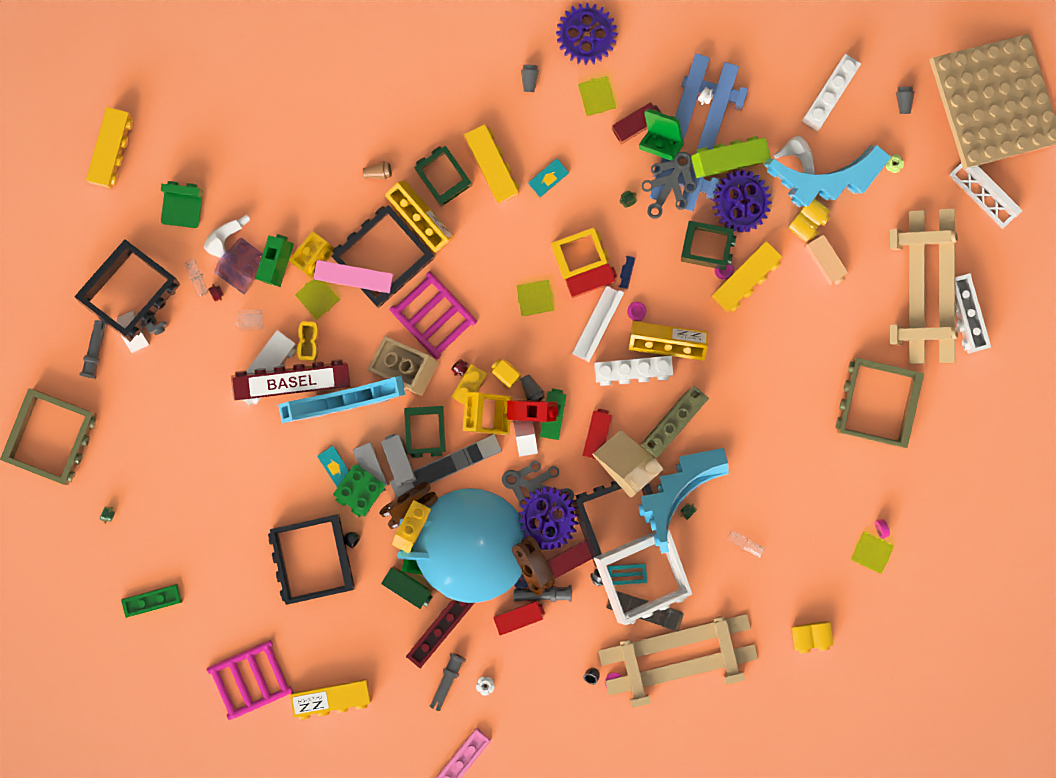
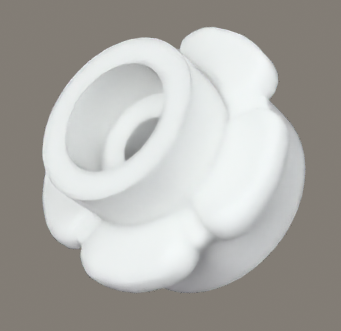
(706, 96)
(490, 686)

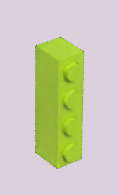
(730, 157)

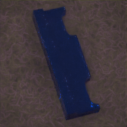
(627, 272)

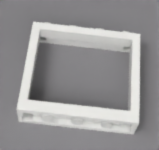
(661, 603)

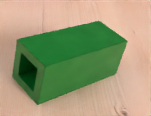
(274, 260)
(552, 429)

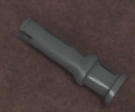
(91, 359)
(553, 593)
(450, 672)

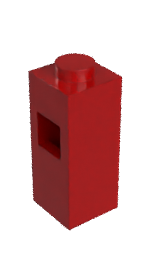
(591, 280)
(532, 410)
(597, 432)
(519, 617)

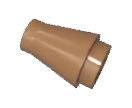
(378, 171)

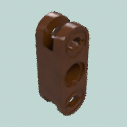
(400, 505)
(533, 565)

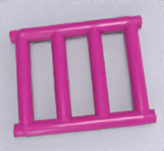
(410, 324)
(267, 697)

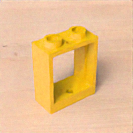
(596, 237)
(474, 413)
(411, 526)

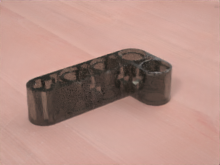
(667, 618)

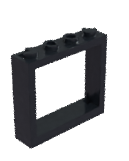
(354, 237)
(103, 275)
(583, 517)
(281, 574)

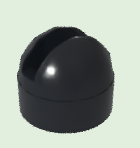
(351, 539)
(591, 676)

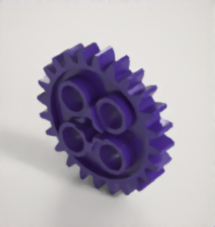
(598, 45)
(756, 197)
(562, 526)

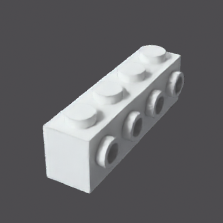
(969, 316)
(633, 369)

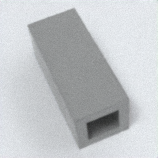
(368, 460)
(398, 460)

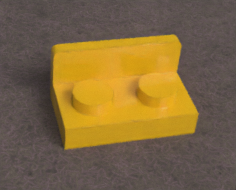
(310, 251)

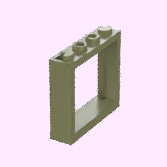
(910, 408)
(674, 421)
(19, 427)

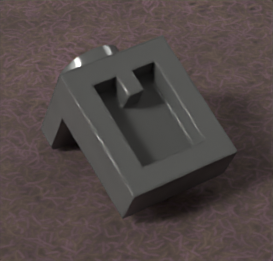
(156, 329)

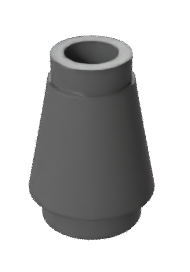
(529, 77)
(905, 99)
(531, 388)

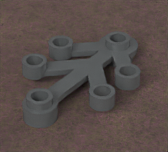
(670, 182)
(531, 485)

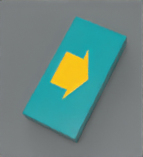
(548, 178)
(334, 465)

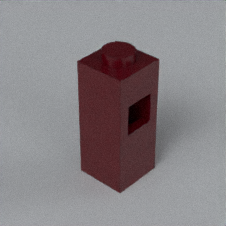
(632, 124)
(569, 559)

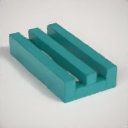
(631, 566)

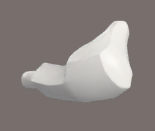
(798, 147)
(216, 240)

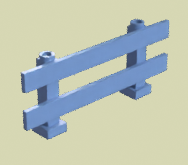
(723, 93)

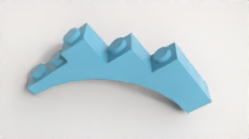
(855, 176)
(342, 400)
(673, 488)

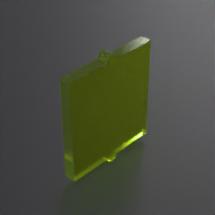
(597, 96)
(317, 297)
(535, 298)
(872, 552)

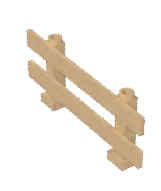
(947, 330)
(636, 680)

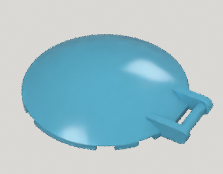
(469, 545)

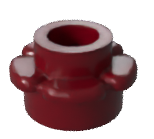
(216, 292)
(459, 367)

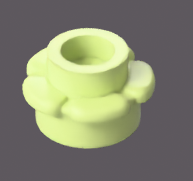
(899, 163)

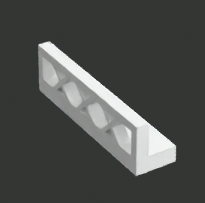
(993, 191)
(597, 323)

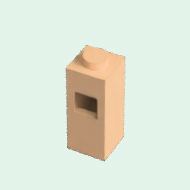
(827, 260)

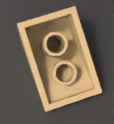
(398, 359)
(627, 463)

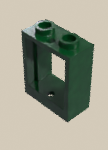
(452, 192)
(705, 261)
(430, 410)
(407, 588)

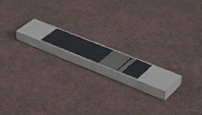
(452, 463)

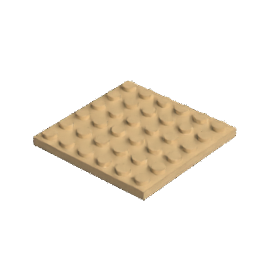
(995, 100)

